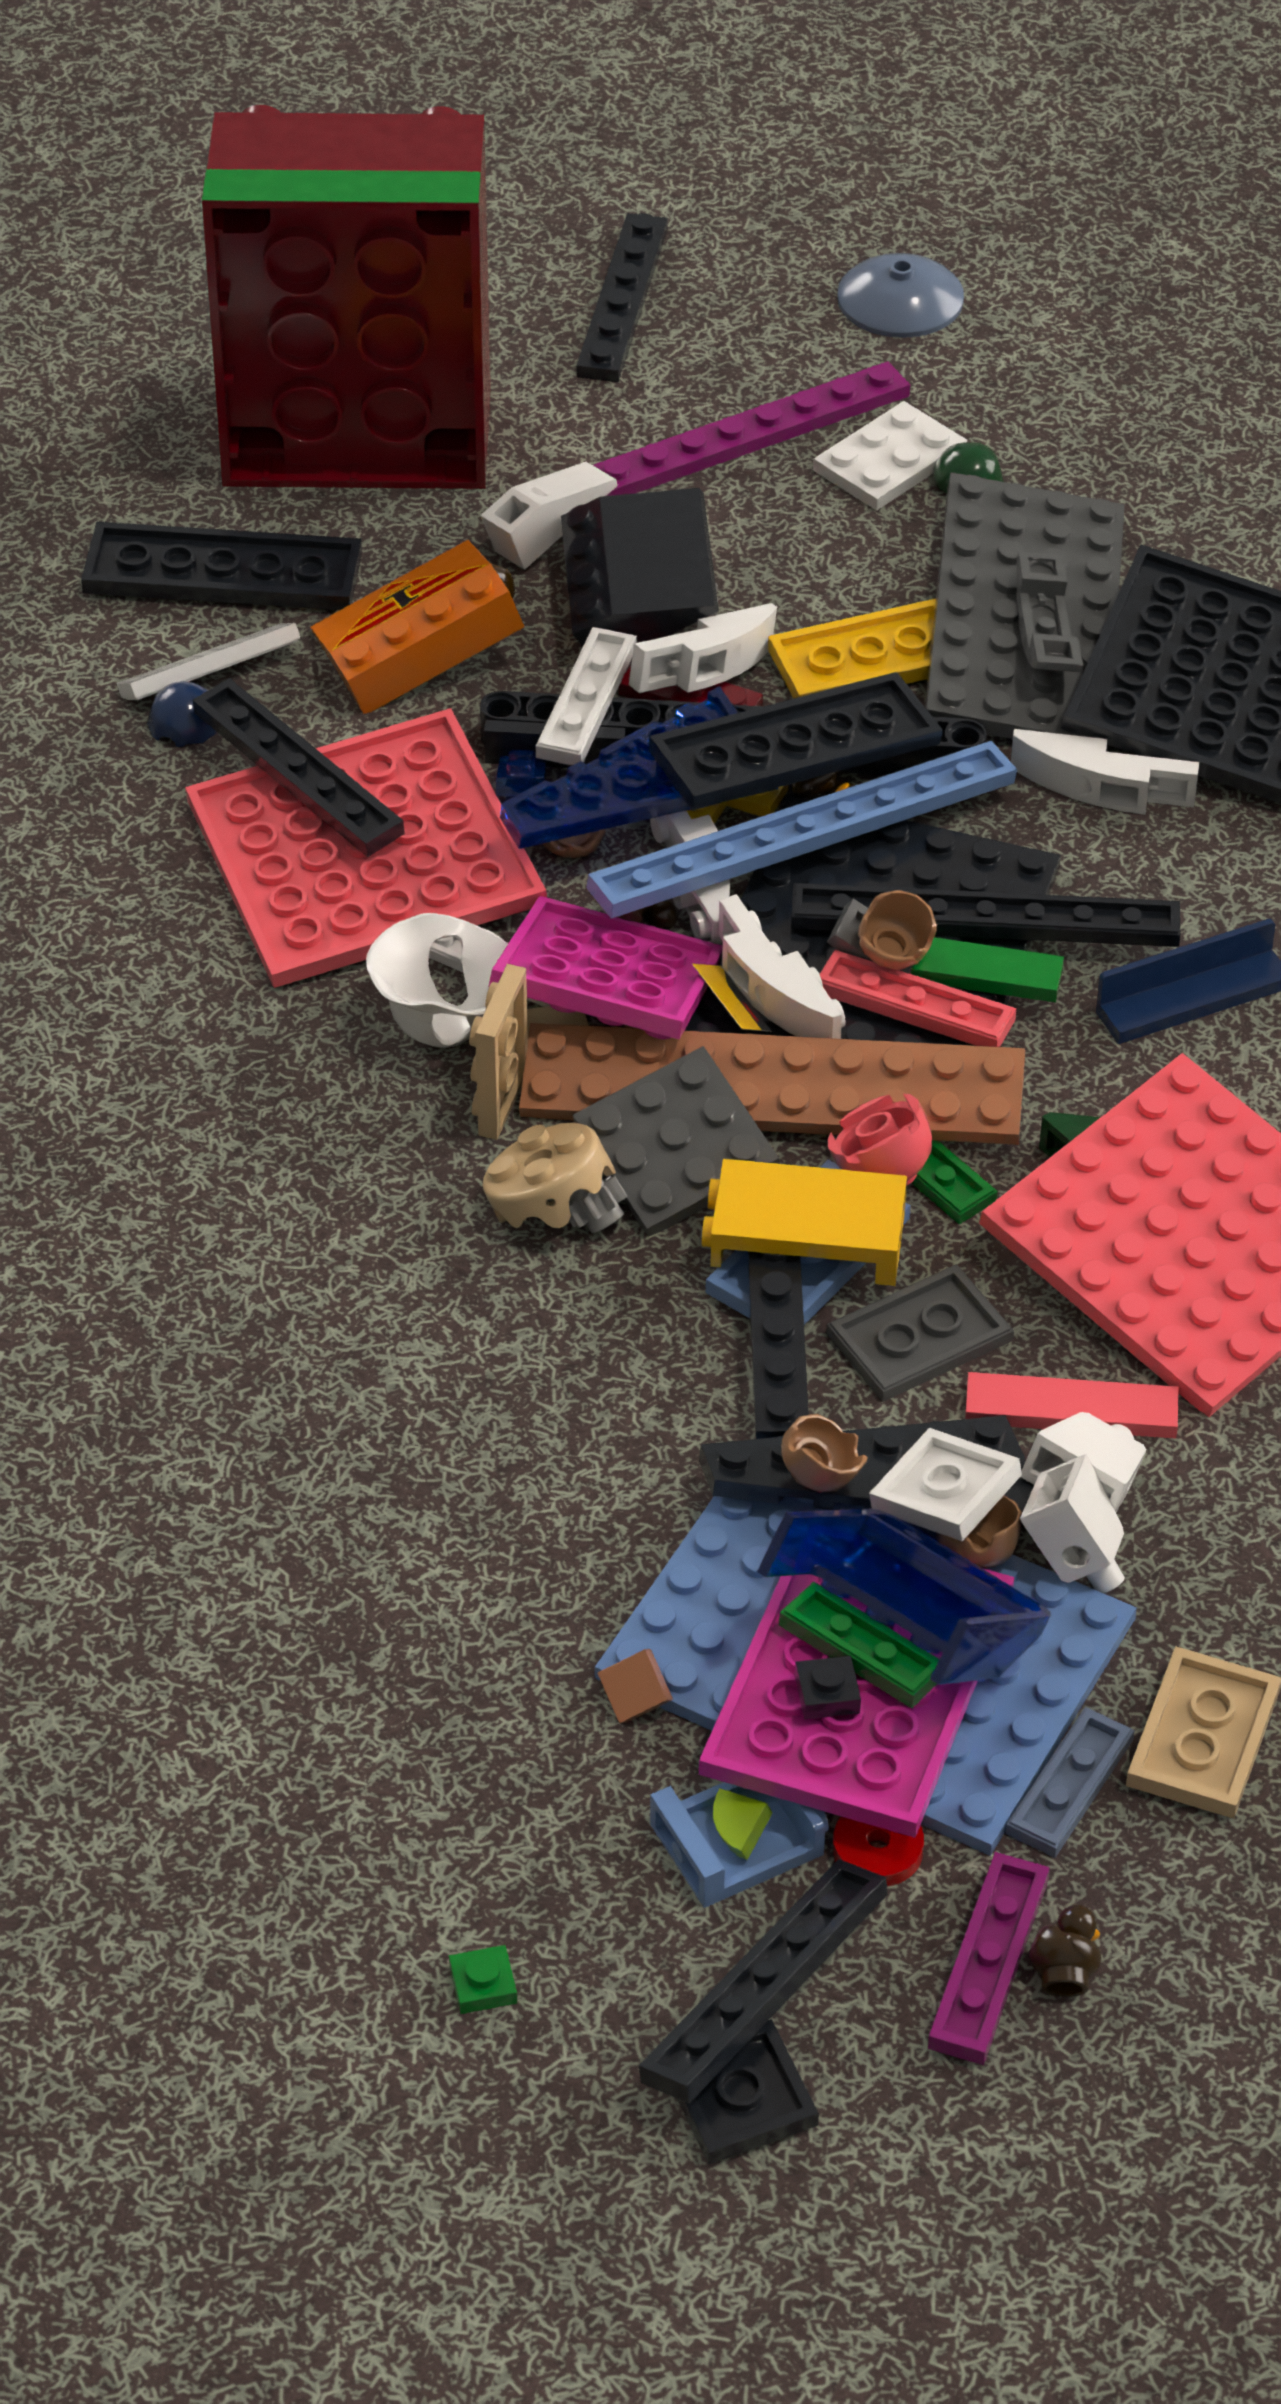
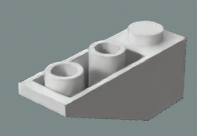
(529, 514)

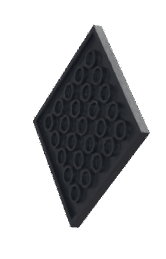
(1189, 673)

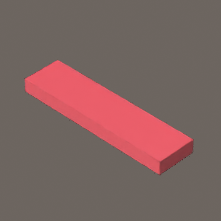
(916, 1000)
(1046, 1401)

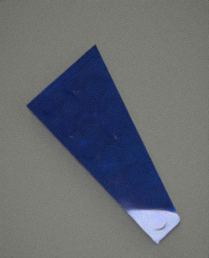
(611, 790)

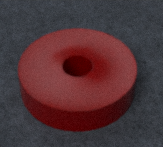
(895, 1861)

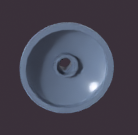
(900, 295)

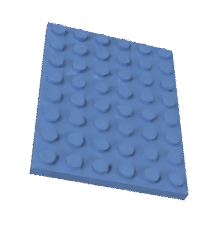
(713, 1599)

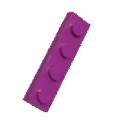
(988, 1958)

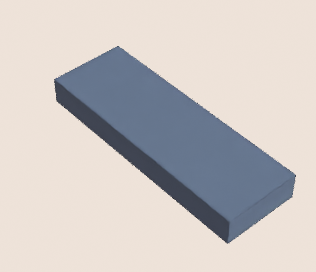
(1069, 1782)

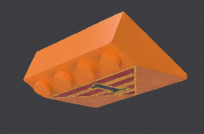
(418, 626)

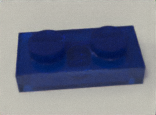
(519, 772)

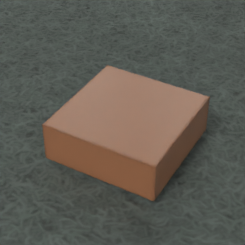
(635, 1686)

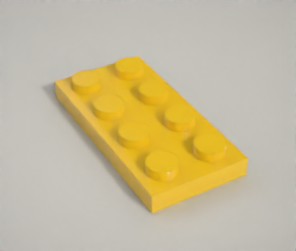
(856, 649)

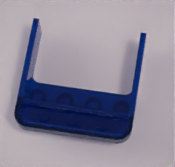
(913, 1584)

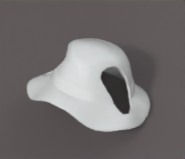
(402, 975)

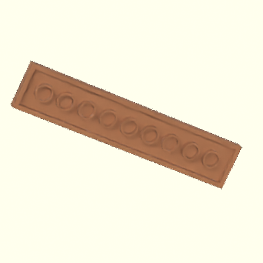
(787, 1079)

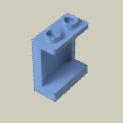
(709, 1866)

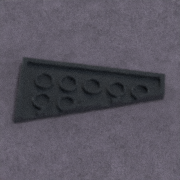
(758, 1473)

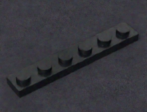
(622, 297)
(299, 767)
(777, 1342)
(762, 1981)

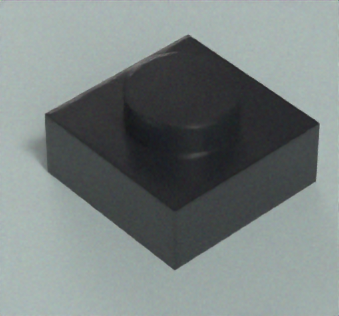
(827, 1687)

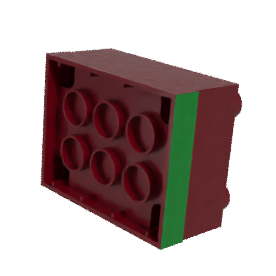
(349, 298)

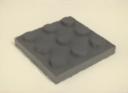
(672, 1138)

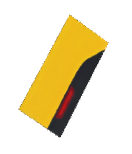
(731, 997)

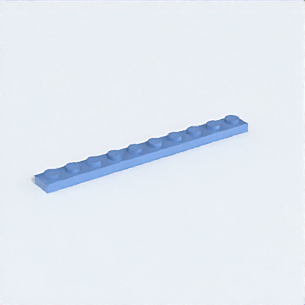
(800, 829)

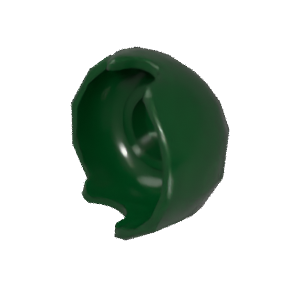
(967, 459)

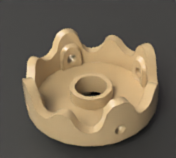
(542, 1167)

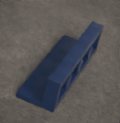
(1189, 982)

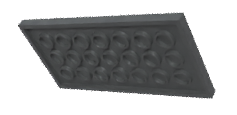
(976, 636)

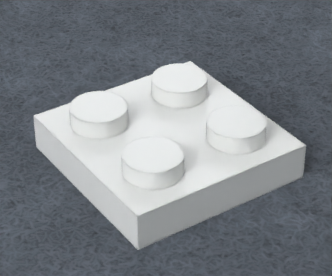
(946, 1484)

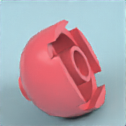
(884, 1138)

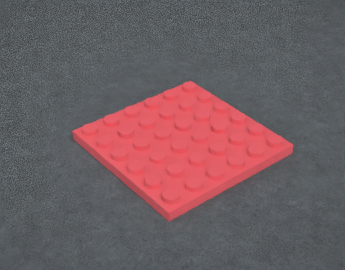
(318, 898)
(1164, 1231)

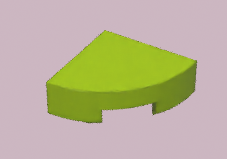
(740, 1821)

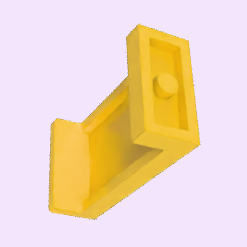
(807, 1214)

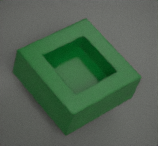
(483, 1979)

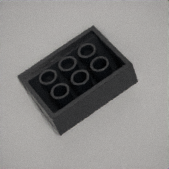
(639, 564)

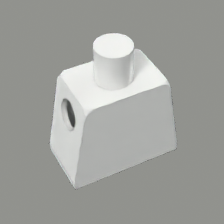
(1108, 1447)
(1075, 1524)

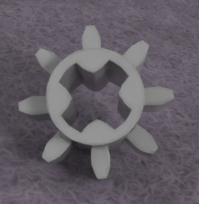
(597, 1209)

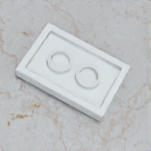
(886, 455)

